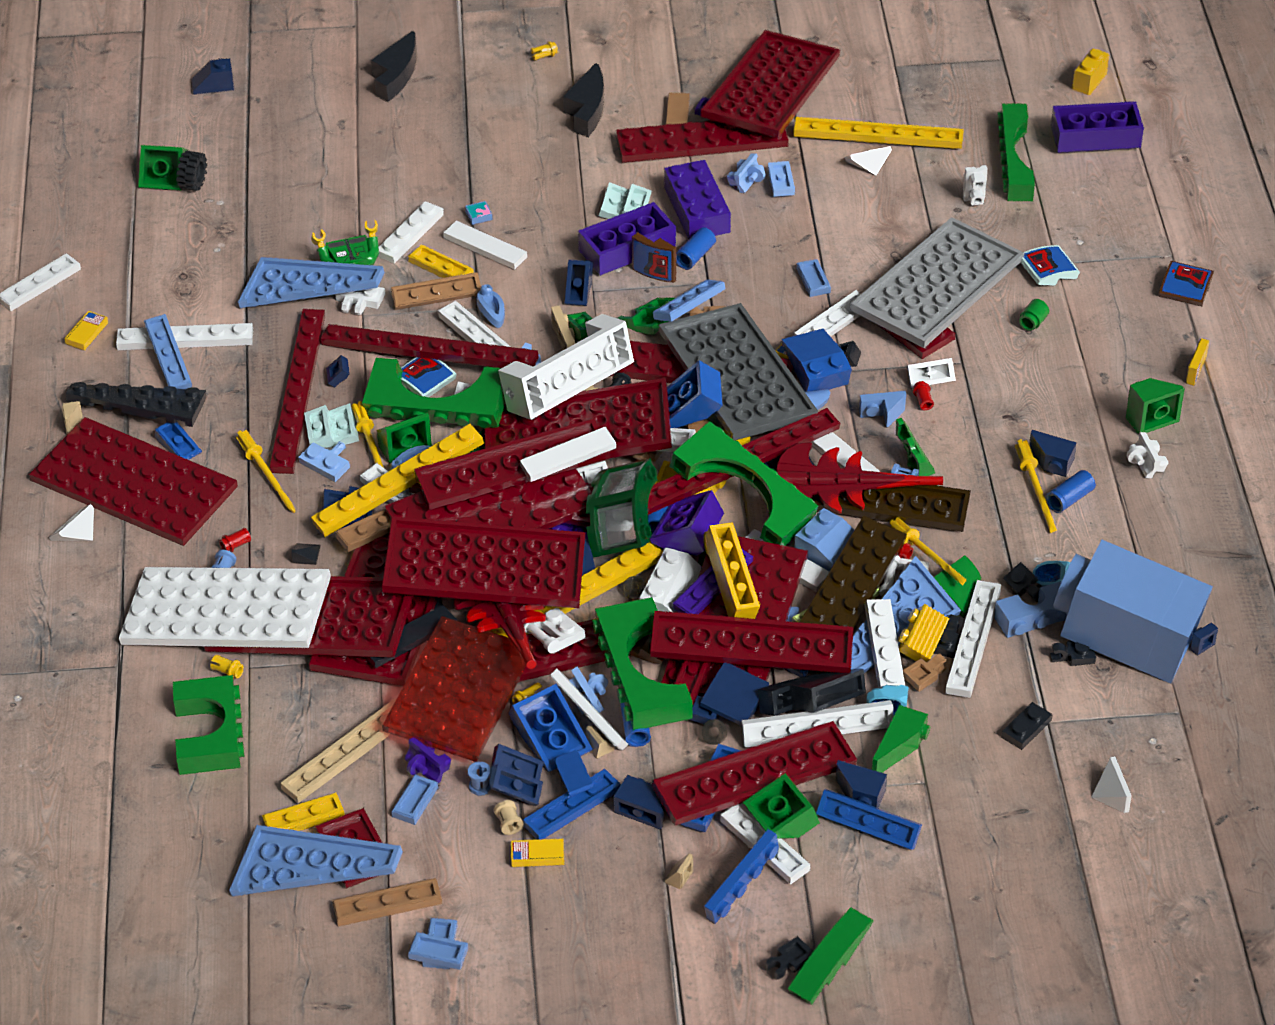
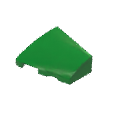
(643, 319)
(915, 455)
(960, 594)

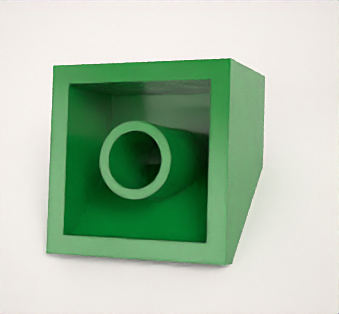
(159, 167)
(1153, 404)
(404, 435)
(782, 809)

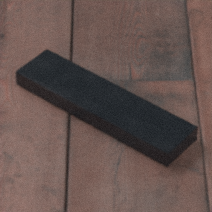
(415, 633)

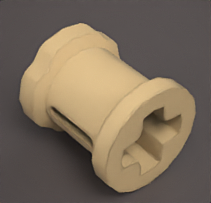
(508, 817)

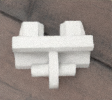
(975, 184)
(1146, 455)

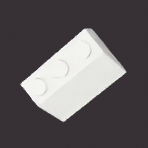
(671, 578)

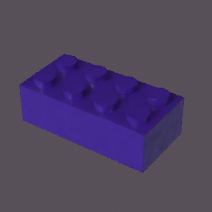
(1097, 126)
(697, 198)
(610, 241)

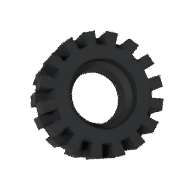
(192, 170)

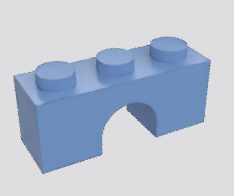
(1018, 617)

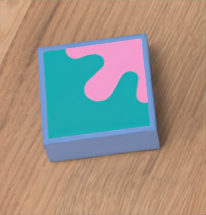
(478, 212)

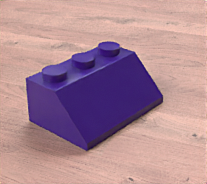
(686, 521)

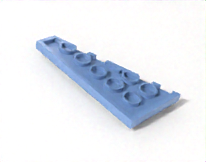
(291, 279)
(910, 591)
(298, 859)

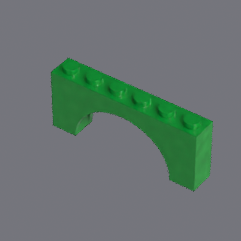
(476, 405)
(717, 452)
(644, 700)

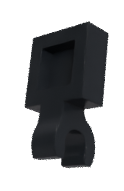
(1022, 581)
(950, 638)
(1073, 652)

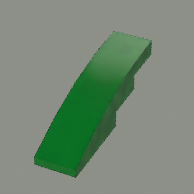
(830, 955)

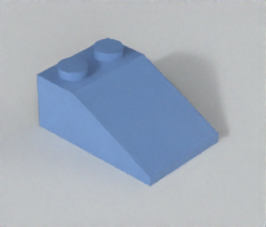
(824, 538)

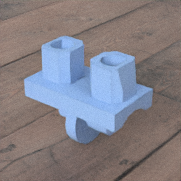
(746, 173)
(596, 684)

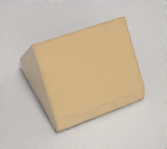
(599, 742)

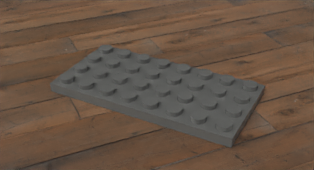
(755, 382)

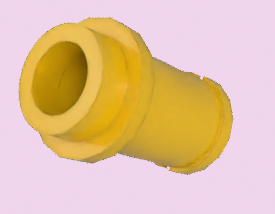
(544, 50)
(227, 666)
(521, 695)

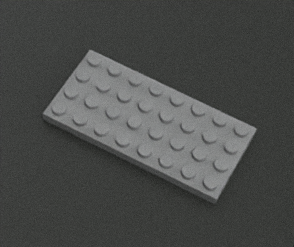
(937, 282)

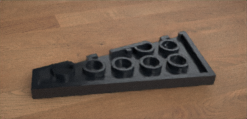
(142, 401)

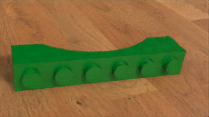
(1012, 127)

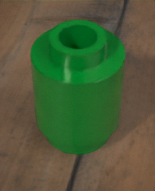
(1034, 314)

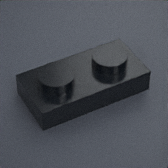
(1027, 725)

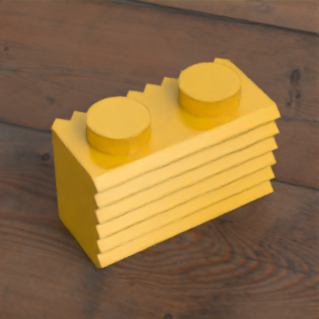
(1090, 71)
(922, 633)

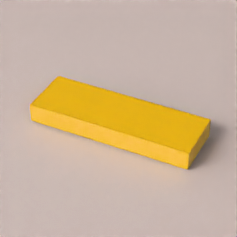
(437, 263)
(306, 814)

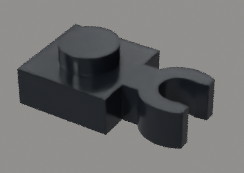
(789, 956)

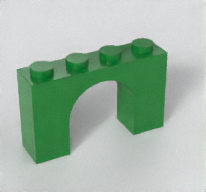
(221, 748)

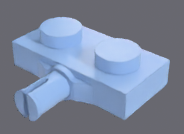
(325, 461)

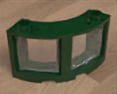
(620, 508)

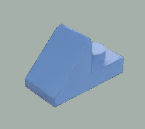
(887, 404)

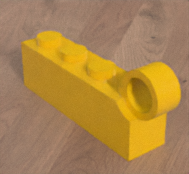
(731, 571)

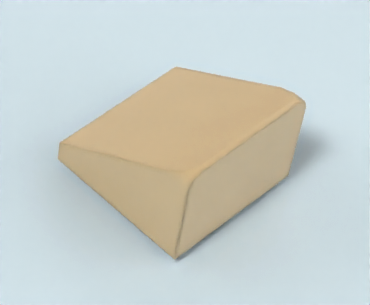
(72, 415)
(680, 872)

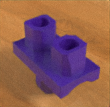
(424, 760)

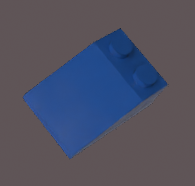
(817, 360)
(694, 395)
(549, 726)

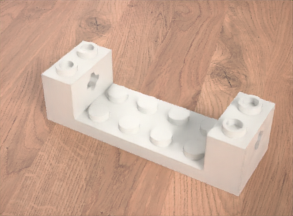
(568, 370)

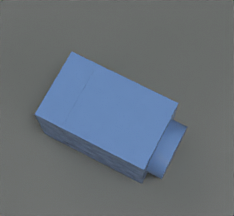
(1131, 609)

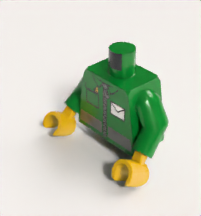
(353, 250)

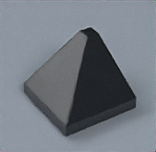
(305, 553)

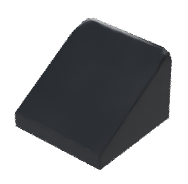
(851, 352)

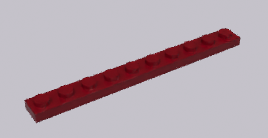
(426, 347)
(297, 391)
(765, 448)

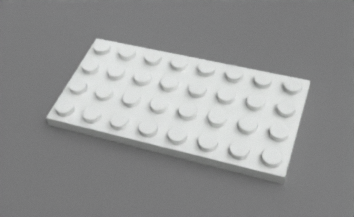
(225, 607)

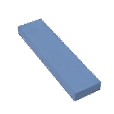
(688, 300)
(167, 352)

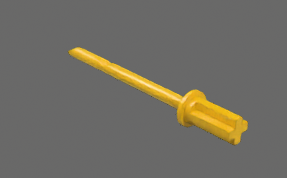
(364, 426)
(253, 451)
(1029, 463)
(913, 539)

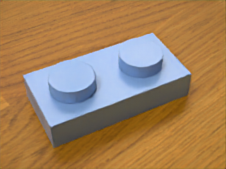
(781, 178)

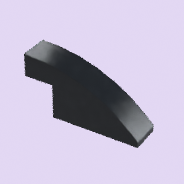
(394, 67)
(586, 101)
(811, 692)

